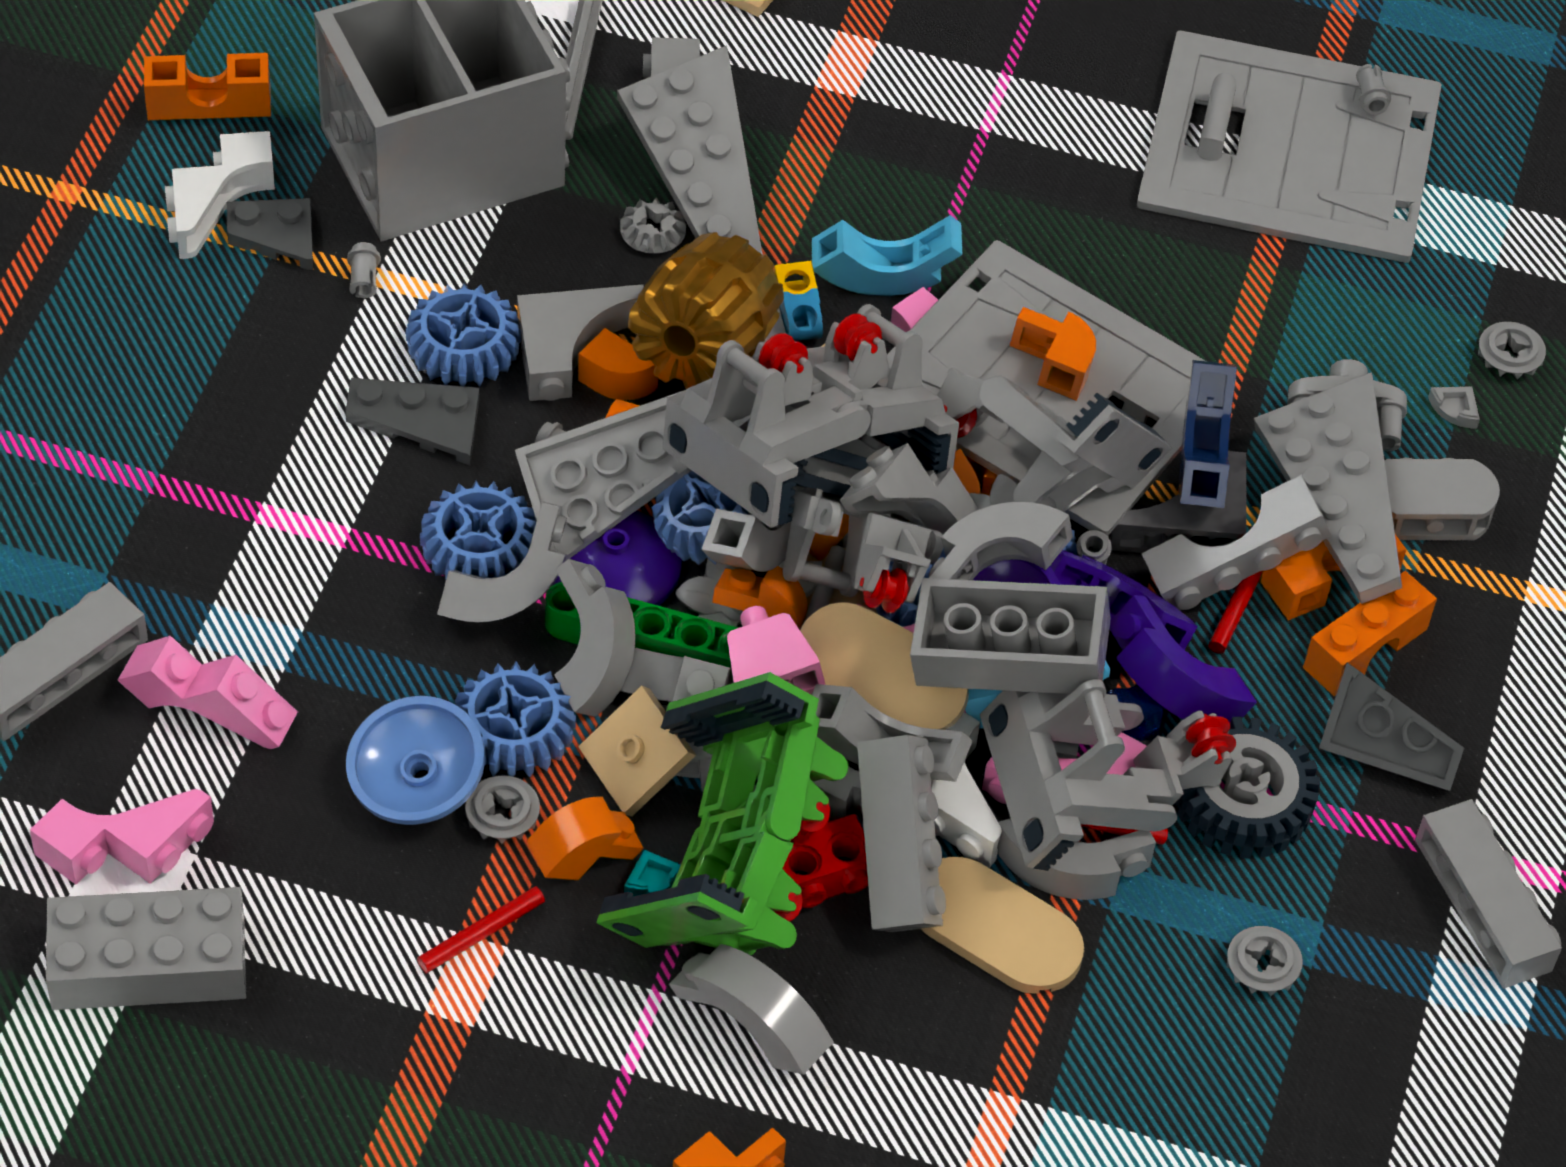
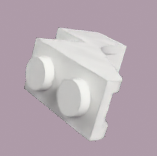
(202, 192)
(962, 810)

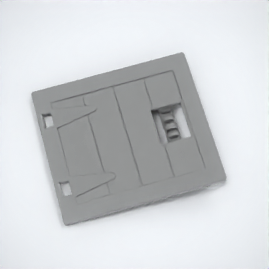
(1306, 152)
(1130, 362)

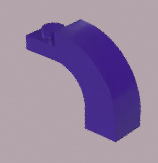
(1088, 572)
(1170, 672)

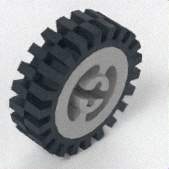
(1244, 810)

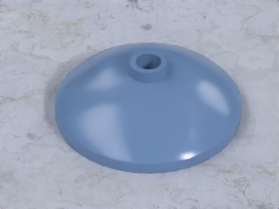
(410, 738)

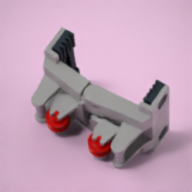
(836, 399)

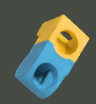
(801, 301)

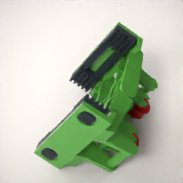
(732, 872)

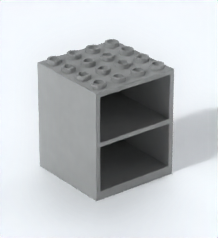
(441, 106)

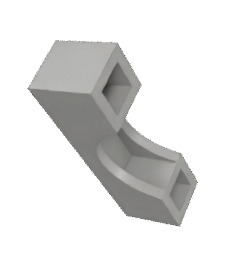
(1285, 526)

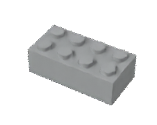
(1009, 635)
(145, 948)

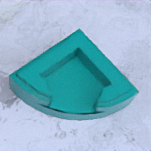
(651, 874)

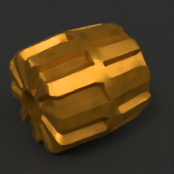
(699, 301)

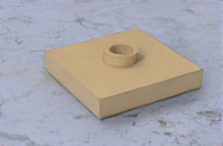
(634, 752)

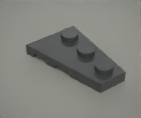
(1387, 734)

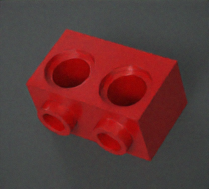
(818, 856)

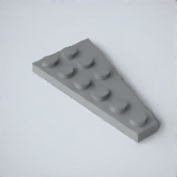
(697, 143)
(1340, 454)
(602, 471)

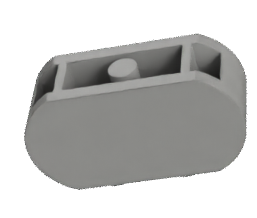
(1441, 498)

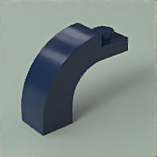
(1206, 434)

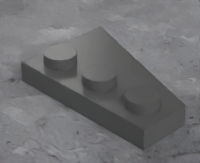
(427, 413)

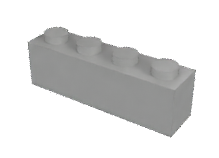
(66, 655)
(900, 833)
(1488, 893)

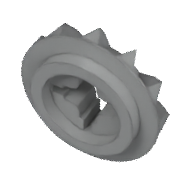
(646, 237)
(1521, 339)
(509, 793)
(1251, 945)

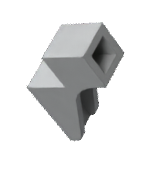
(901, 486)

